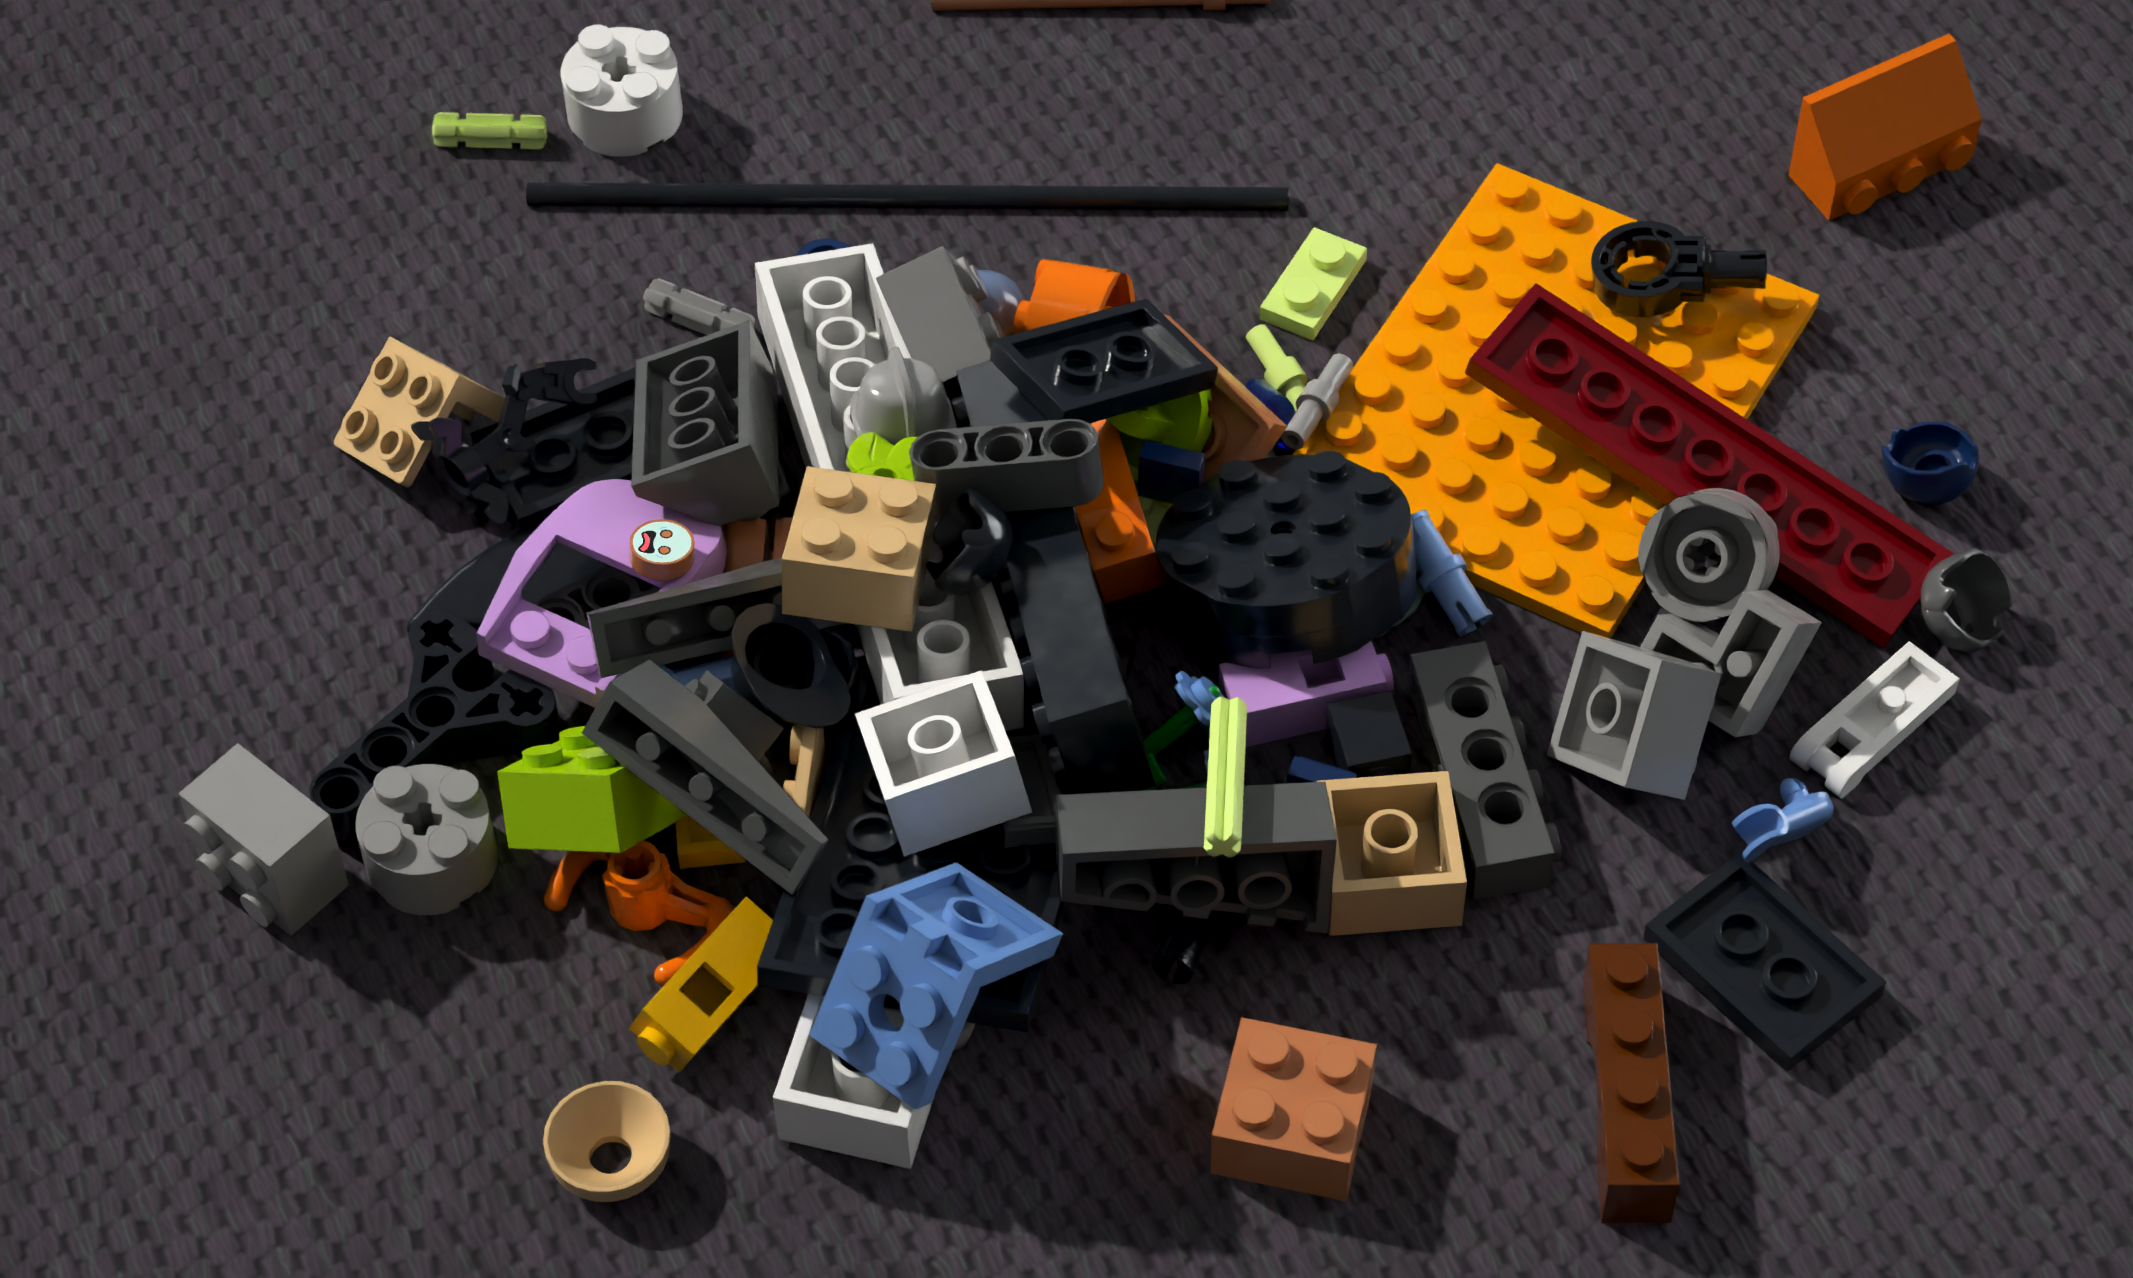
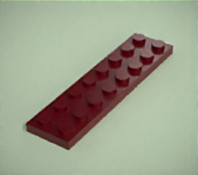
(1681, 440)

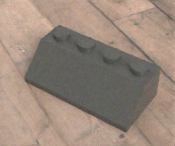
(708, 428)

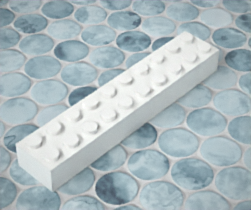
(823, 335)

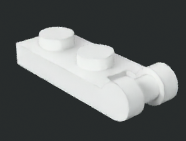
(1875, 718)

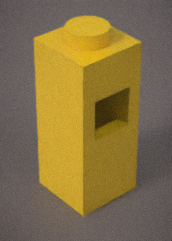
(704, 989)

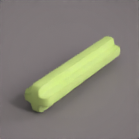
(1225, 777)

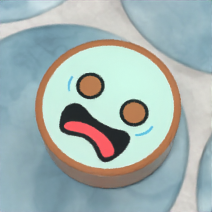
(662, 550)

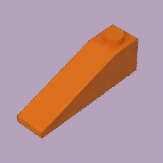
(1117, 527)

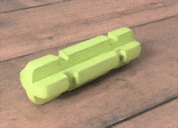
(489, 131)

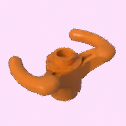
(642, 895)

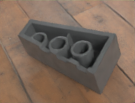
(1151, 850)

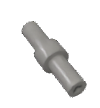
(1317, 401)

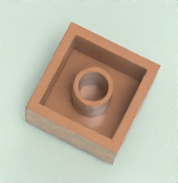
(1293, 1109)

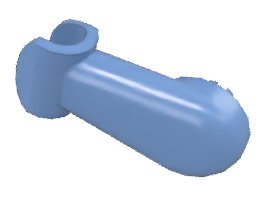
(1770, 826)

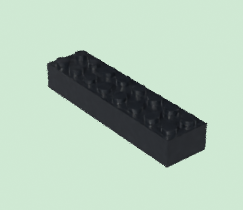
(1061, 623)

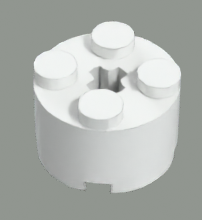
(621, 89)

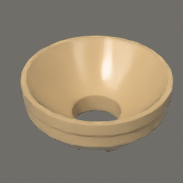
(602, 1115)

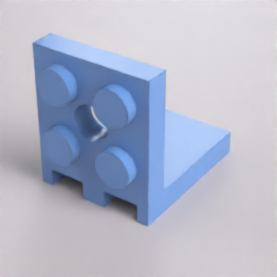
(932, 952)

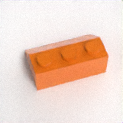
(1885, 129)

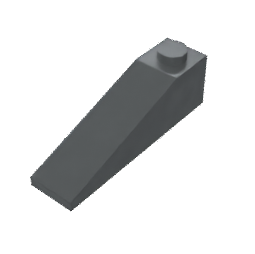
(683, 619)
(705, 771)

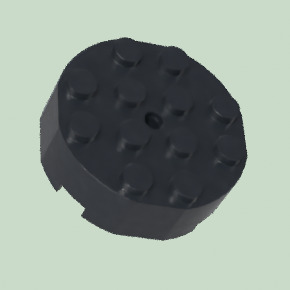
(1287, 558)

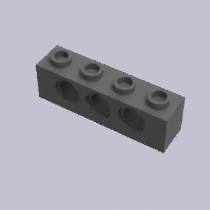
(1466, 683)

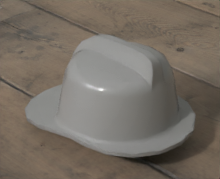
(901, 400)

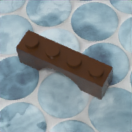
(1633, 1083)

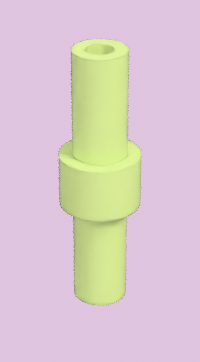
(1281, 370)

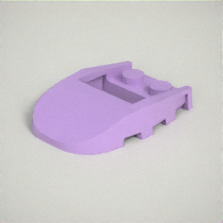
(600, 525)

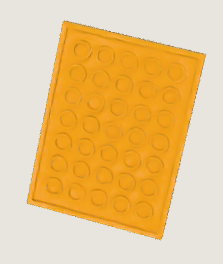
(1500, 487)

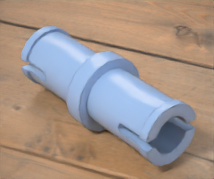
(1446, 578)

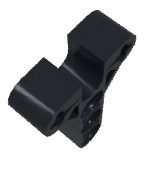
(475, 725)

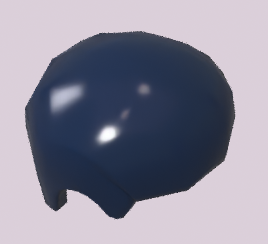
(1941, 451)

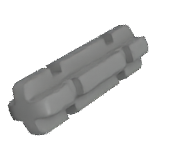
(691, 308)

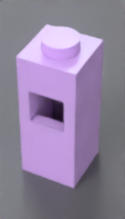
(1295, 692)

